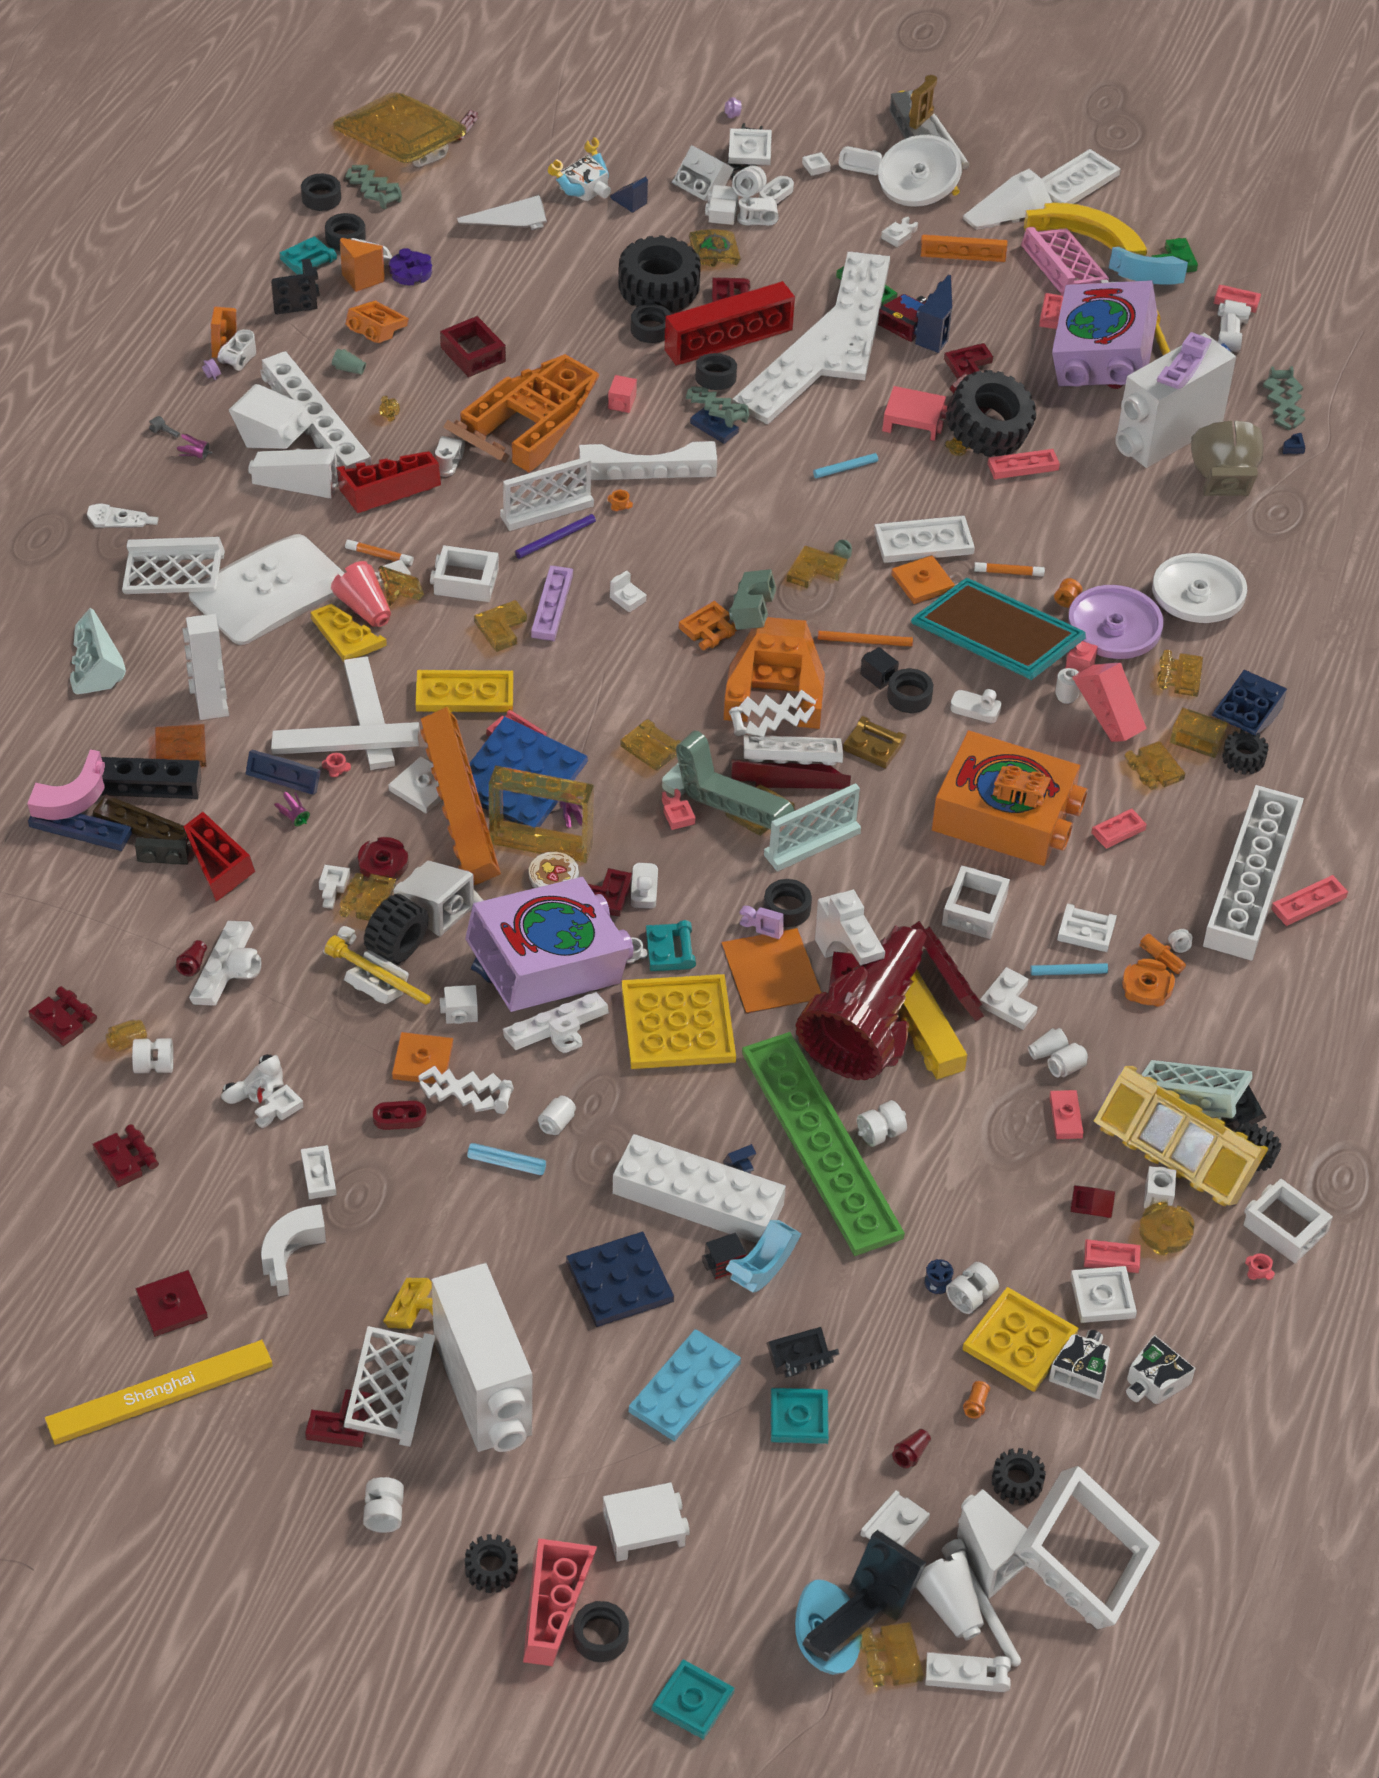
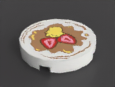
(552, 869)

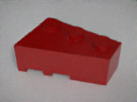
(219, 856)

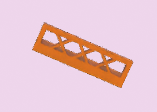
(963, 248)

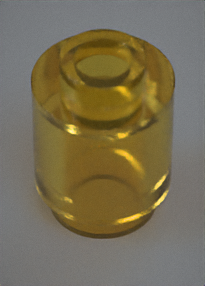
(122, 1035)

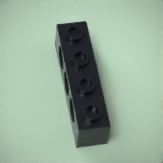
(151, 778)

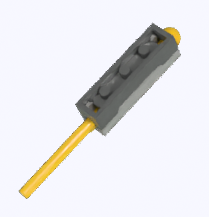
(899, 108)

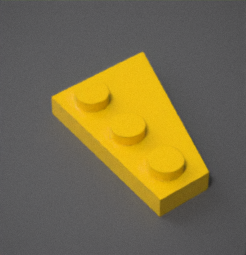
(344, 634)

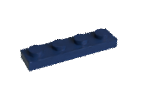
(86, 829)

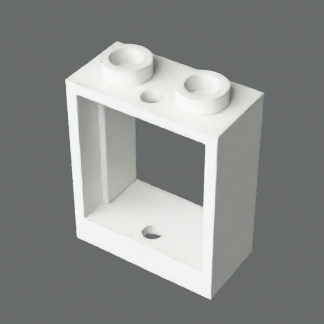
(464, 587)
(981, 923)
(1274, 1235)

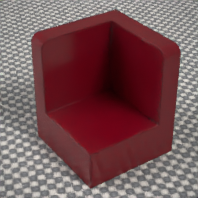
(1092, 1201)

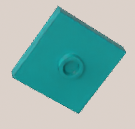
(799, 1415)
(693, 1699)

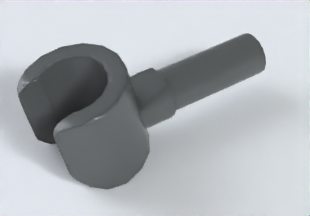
(159, 424)

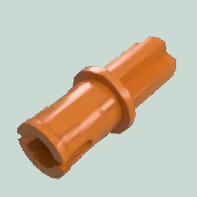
(1162, 953)

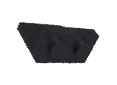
(296, 291)
(797, 1351)

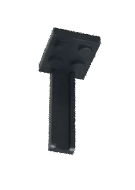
(881, 1586)

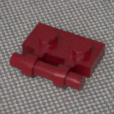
(57, 1021)
(118, 1160)

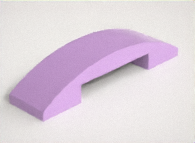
(1186, 362)

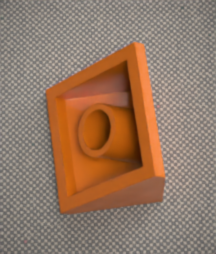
(361, 263)

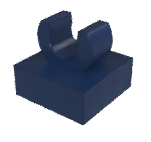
(741, 1159)

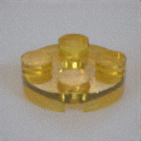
(1166, 1241)

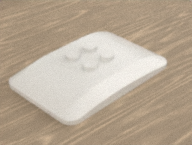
(268, 588)

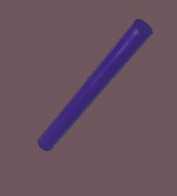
(557, 535)

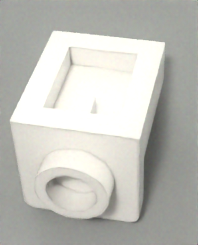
(626, 593)

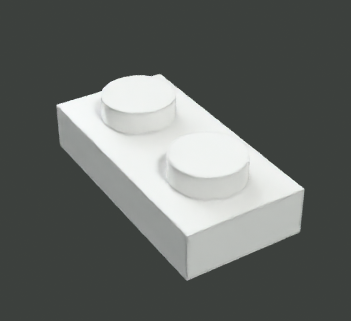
(318, 1172)

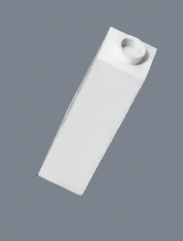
(297, 471)

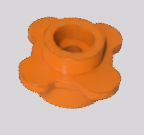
(620, 500)

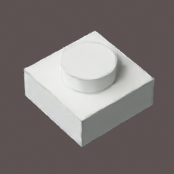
(816, 164)

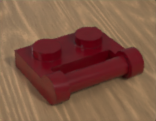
(724, 287)

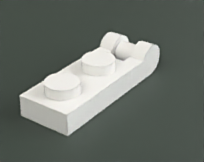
(967, 1672)

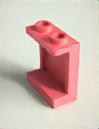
(915, 410)

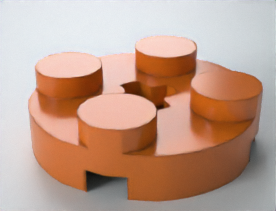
(1146, 994)

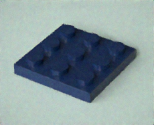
(619, 1279)

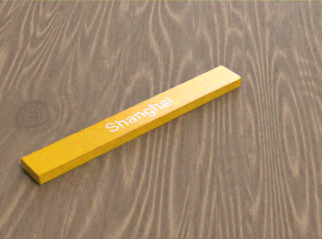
(158, 1392)

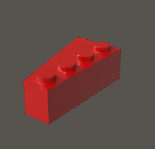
(388, 481)

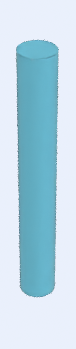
(846, 465)
(1069, 969)

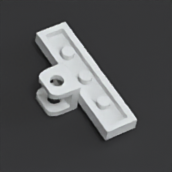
(558, 1023)

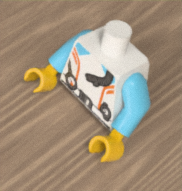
(585, 177)

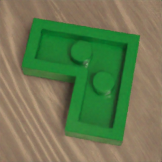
(1180, 249)

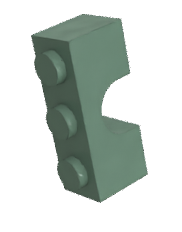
(749, 602)

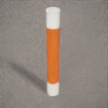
(378, 552)
(1009, 569)

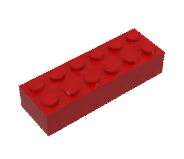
(729, 323)

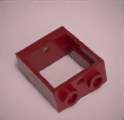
(471, 363)

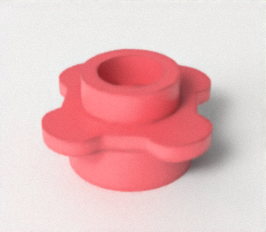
(336, 764)
(1262, 1261)

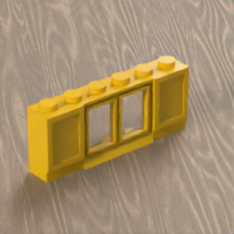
(1179, 1136)

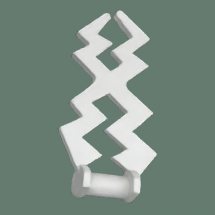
(781, 713)
(456, 1087)

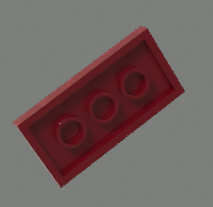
(951, 972)

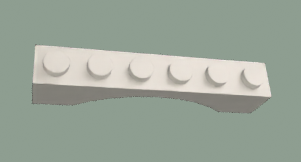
(693, 460)

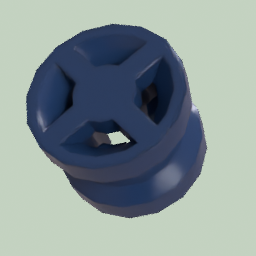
(941, 1269)

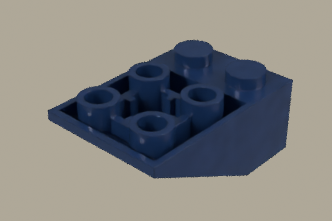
(935, 318)
(1251, 703)

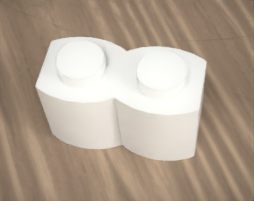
(722, 205)

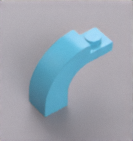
(1143, 268)
(766, 1258)

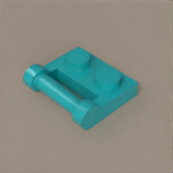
(308, 249)
(661, 946)

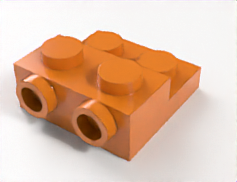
(375, 321)

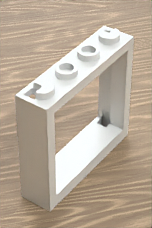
(1113, 1517)

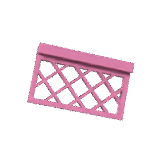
(1054, 265)

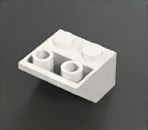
(701, 172)

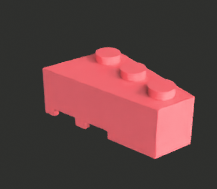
(1111, 700)

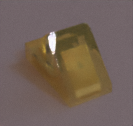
(398, 583)

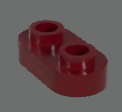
(399, 1115)

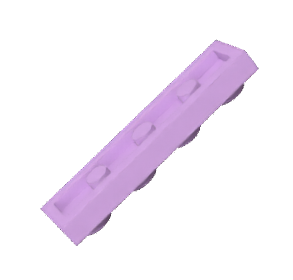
(552, 603)

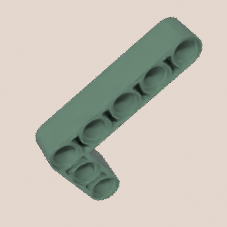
(721, 791)

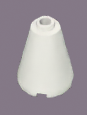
(952, 1595)

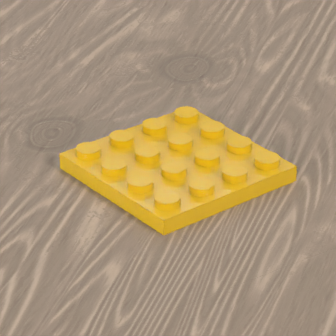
(678, 1021)

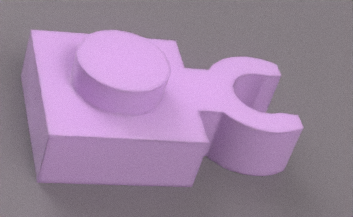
(766, 921)

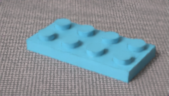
(684, 1385)

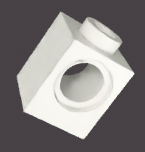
(1159, 1186)

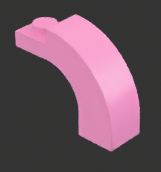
(71, 799)

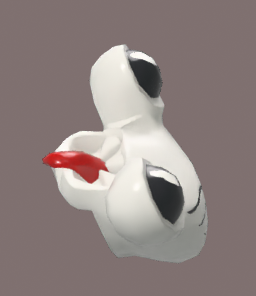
(259, 1084)

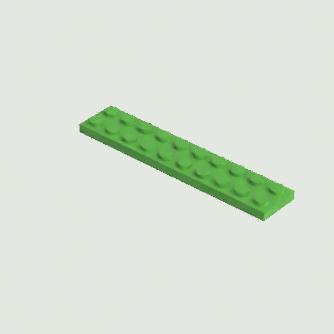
(823, 1144)

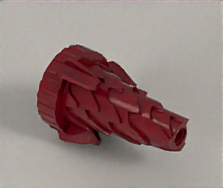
(856, 1024)

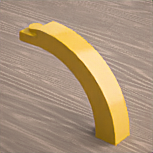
(1087, 222)

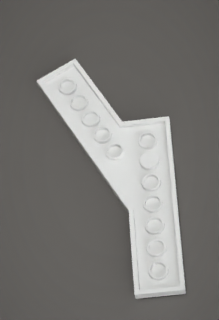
(833, 347)

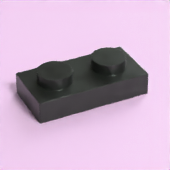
(162, 851)

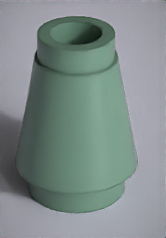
(348, 362)

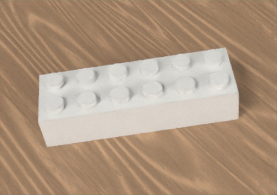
(697, 1188)

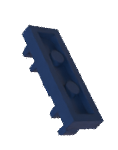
(282, 772)

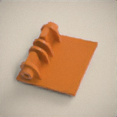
(1032, 784)

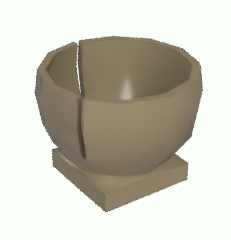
(1227, 467)

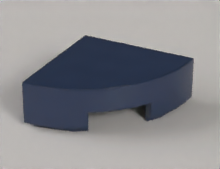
(1294, 445)

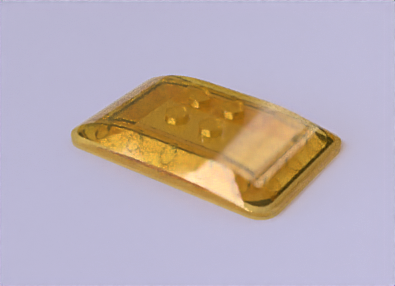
(400, 127)

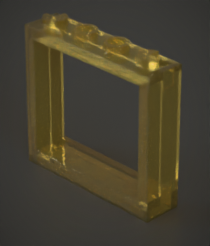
(539, 839)

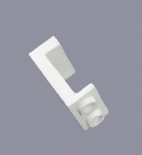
(644, 1519)

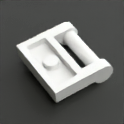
(1086, 928)

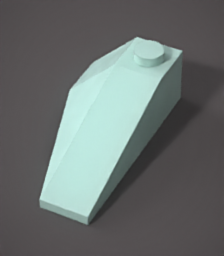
(96, 659)

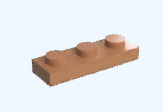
(477, 439)

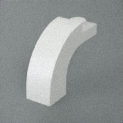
(288, 1234)

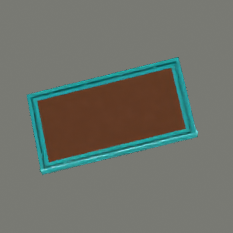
(999, 628)

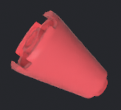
(362, 593)

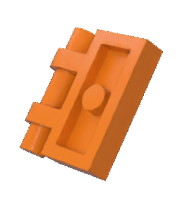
(704, 621)

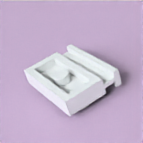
(897, 1519)

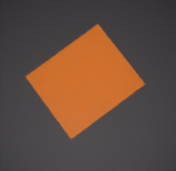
(771, 970)

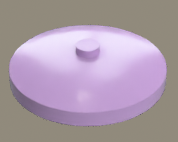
(1117, 620)

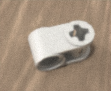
(759, 211)
(238, 349)
(449, 454)

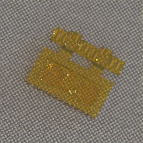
(1188, 673)
(1160, 764)
(374, 893)
(900, 1651)

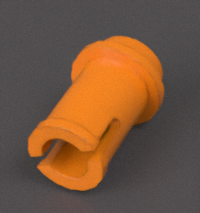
(974, 1406)

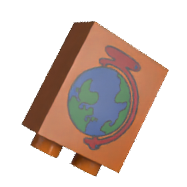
(973, 814)

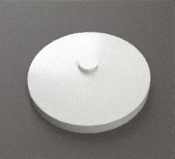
(920, 170)
(1199, 588)

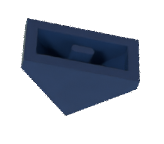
(632, 195)

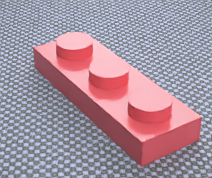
(1023, 464)
(1309, 900)

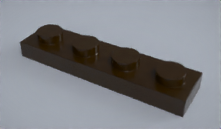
(141, 821)

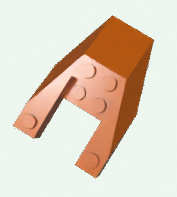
(544, 395)
(777, 659)

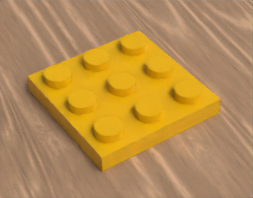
(1019, 1339)

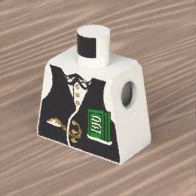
(1082, 1364)
(1158, 1373)

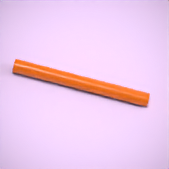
(865, 638)

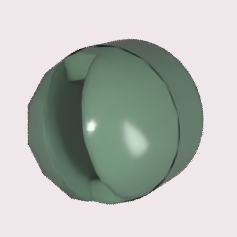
(843, 549)

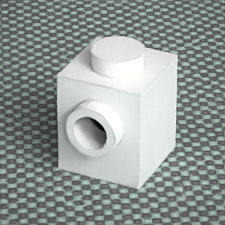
(459, 1004)

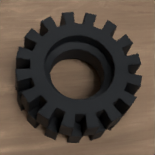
(1241, 761)
(1261, 1137)
(1021, 1462)
(488, 1548)

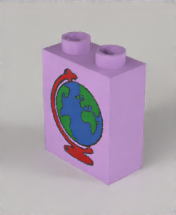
(1104, 332)
(548, 943)

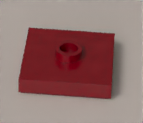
(171, 1303)

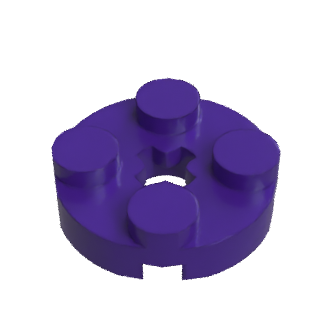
(420, 267)

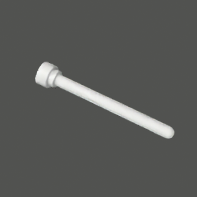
(986, 1608)

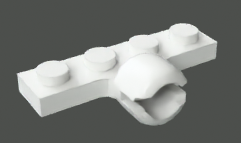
(226, 962)

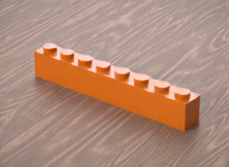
(459, 795)

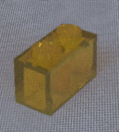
(1198, 732)

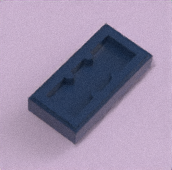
(713, 426)

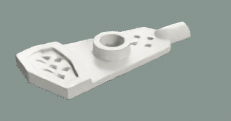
(105, 516)

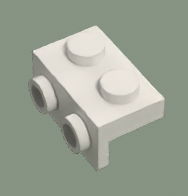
(373, 985)

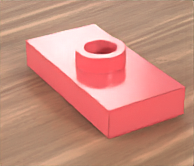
(1234, 294)
(1051, 311)
(1119, 828)
(1066, 1114)
(1111, 1254)

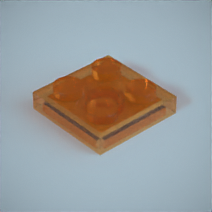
(181, 743)

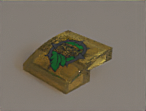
(715, 246)

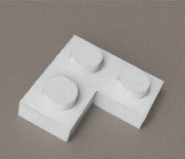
(1004, 1001)

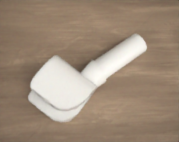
(346, 934)

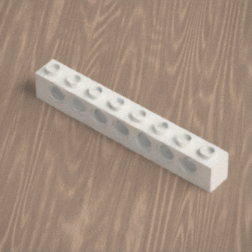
(326, 427)

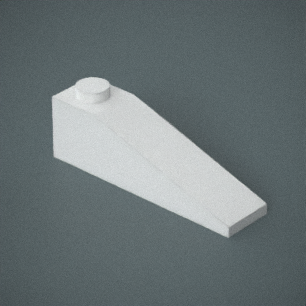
(1009, 201)
(517, 214)

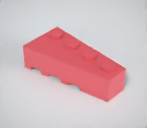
(555, 1589)

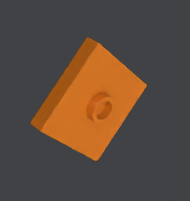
(922, 579)
(420, 1053)

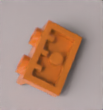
(222, 328)

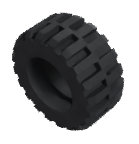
(654, 256)
(1003, 396)

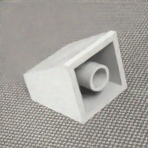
(269, 418)
(442, 891)
(990, 1541)

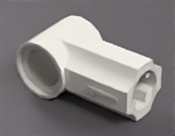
(1230, 332)

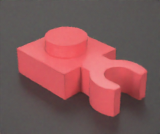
(676, 811)

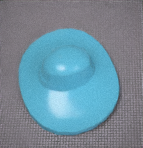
(815, 1605)

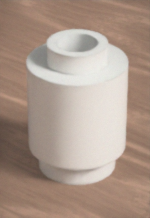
(1237, 308)
(1066, 688)
(1067, 1060)
(556, 1115)

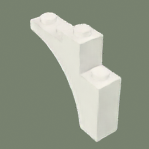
(845, 928)

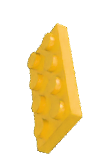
(464, 690)

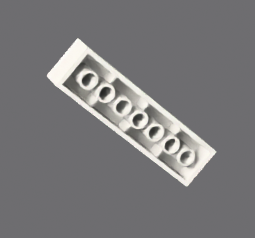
(1253, 873)

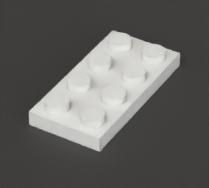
(1079, 177)
(924, 538)
(799, 749)

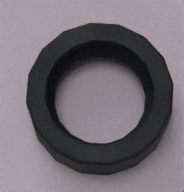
(321, 182)
(340, 222)
(649, 312)
(715, 380)
(911, 677)
(794, 889)
(600, 1652)

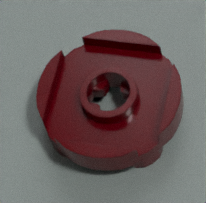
(387, 847)

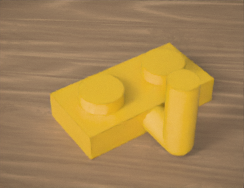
(409, 1302)

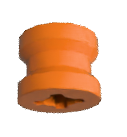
(1067, 592)

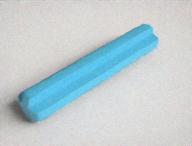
(506, 1159)

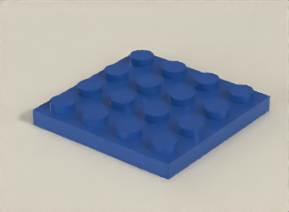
(525, 750)

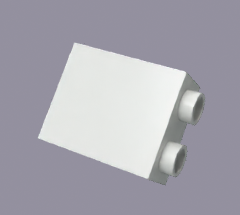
(1162, 418)
(482, 1358)

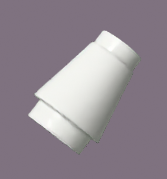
(1048, 1044)

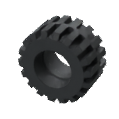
(396, 928)

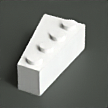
(205, 666)

